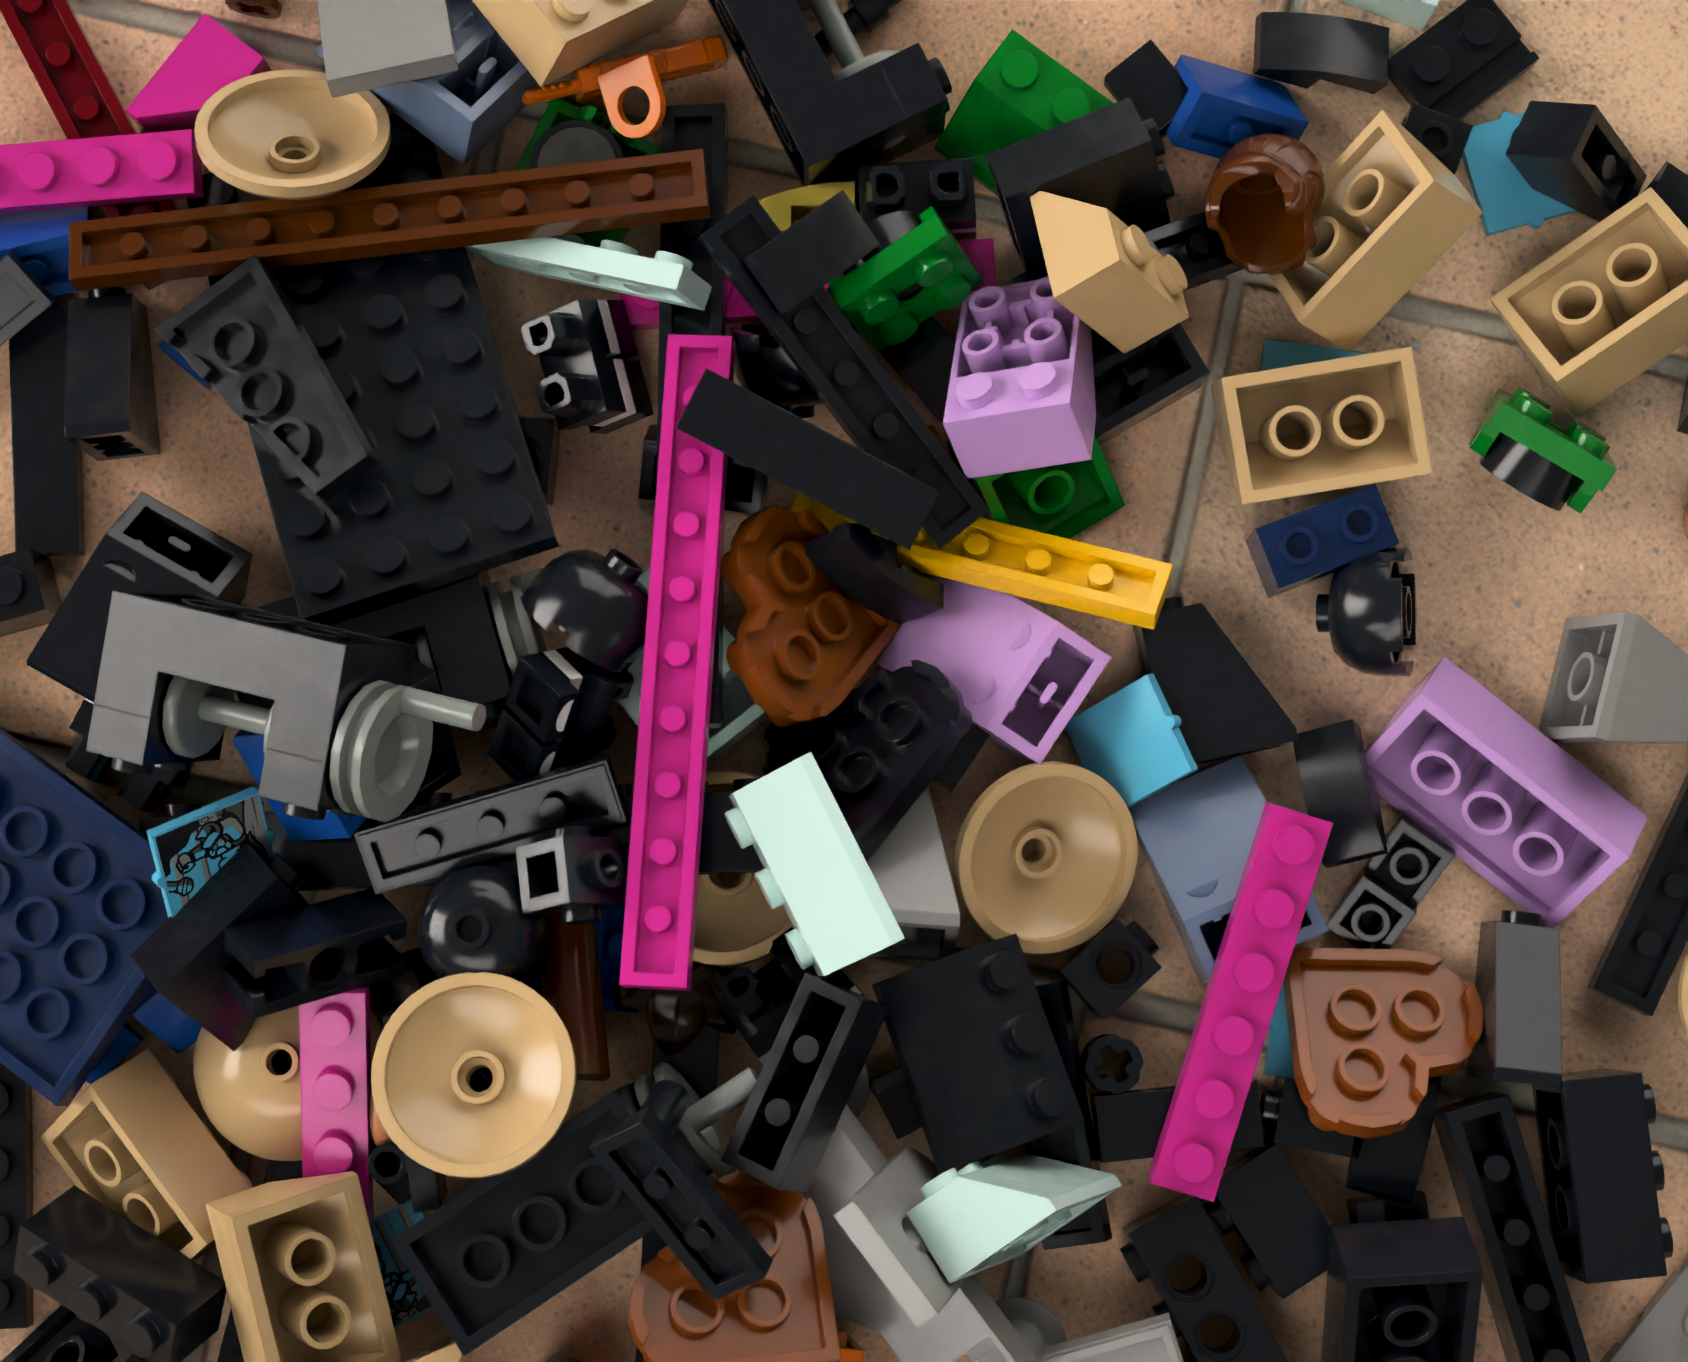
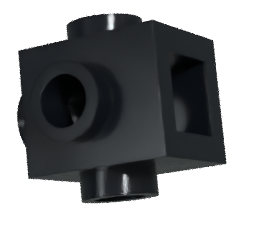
(571, 875)

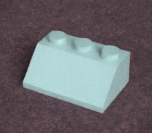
(812, 867)
(1002, 1209)

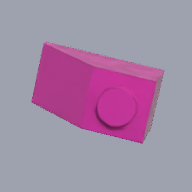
(193, 72)

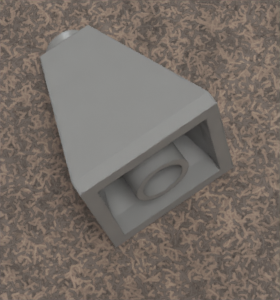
(1616, 684)
(918, 886)

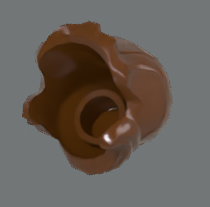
(1266, 202)

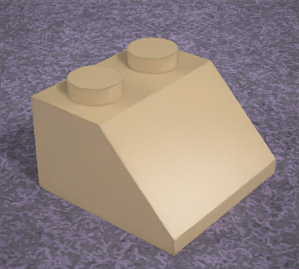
(1108, 271)

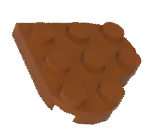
(801, 634)
(1373, 1032)
(771, 1320)

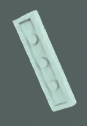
(606, 267)

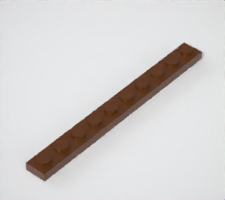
(390, 219)

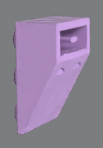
(1020, 382)
(1008, 660)

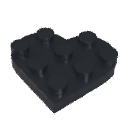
(879, 746)

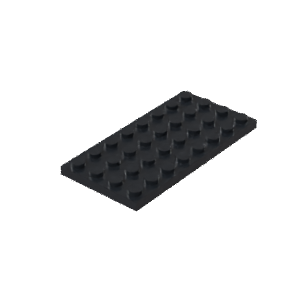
(433, 402)

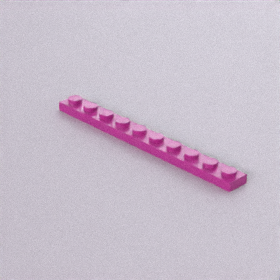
(676, 682)

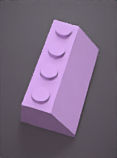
(1501, 794)

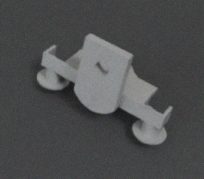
(887, 1274)

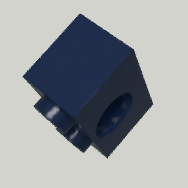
(1320, 540)

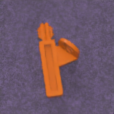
(636, 71)

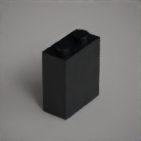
(1093, 160)

